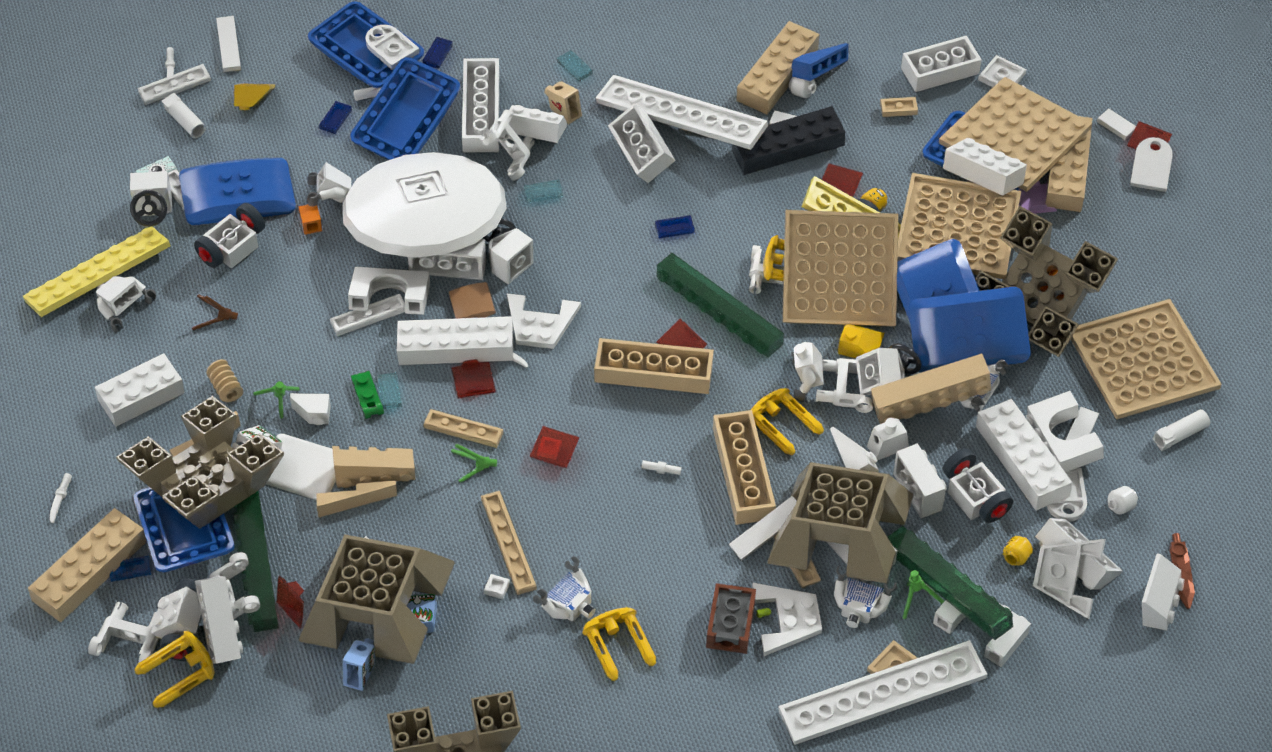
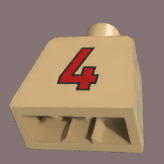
(564, 101)

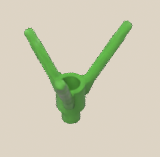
(279, 392)
(481, 462)
(916, 585)

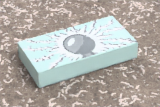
(162, 165)

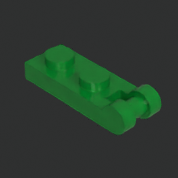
(367, 394)

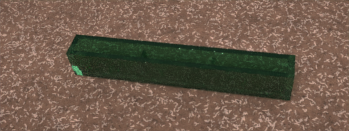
(720, 305)
(258, 572)
(951, 584)

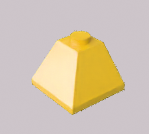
(250, 94)
(858, 340)

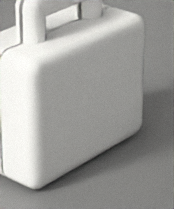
(304, 468)

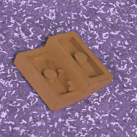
(472, 301)

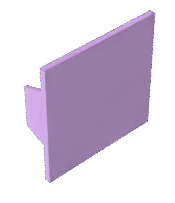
(1035, 199)

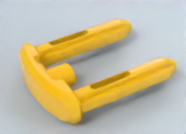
(773, 258)
(769, 404)
(609, 621)
(199, 655)

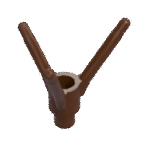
(224, 313)

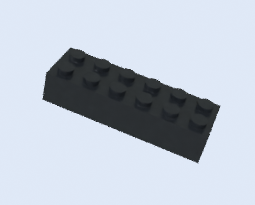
(792, 140)

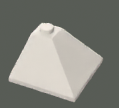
(853, 454)

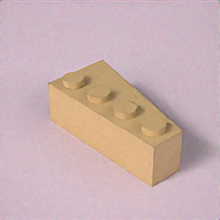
(372, 465)

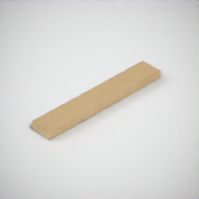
(508, 542)

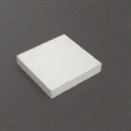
(1001, 68)

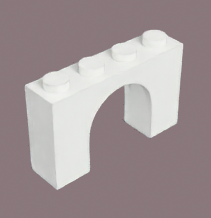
(370, 280)
(1068, 453)
(997, 650)

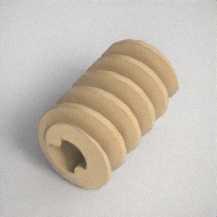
(224, 381)

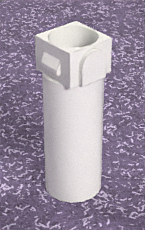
(184, 116)
(1181, 429)

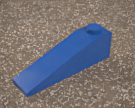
(819, 62)

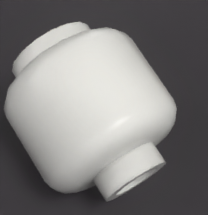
(802, 87)
(1122, 500)

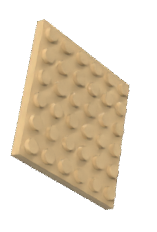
(1021, 127)
(958, 210)
(840, 268)
(1144, 359)

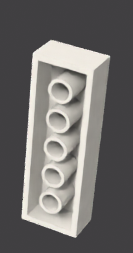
(480, 102)
(455, 340)
(1024, 454)

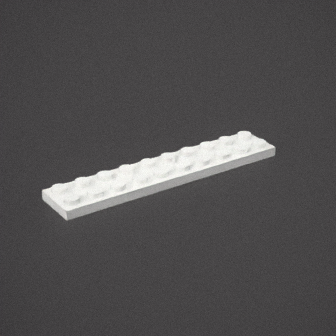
(683, 112)
(882, 692)

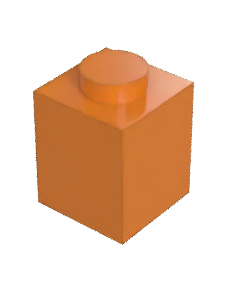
(310, 219)

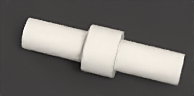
(661, 467)

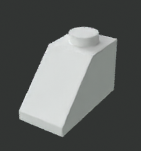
(312, 407)

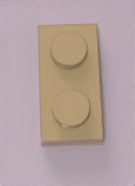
(898, 106)

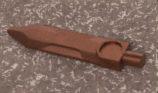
(1180, 558)

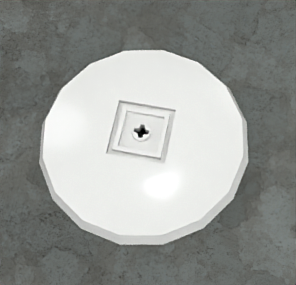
(423, 205)

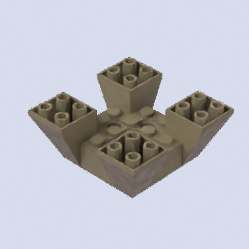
(1087, 273)
(210, 473)
(843, 509)
(372, 586)
(494, 722)

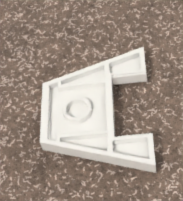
(540, 328)
(1059, 569)
(796, 614)

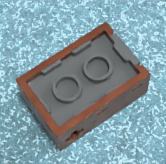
(731, 618)

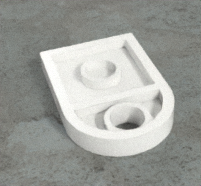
(390, 46)
(1150, 166)
(1076, 502)

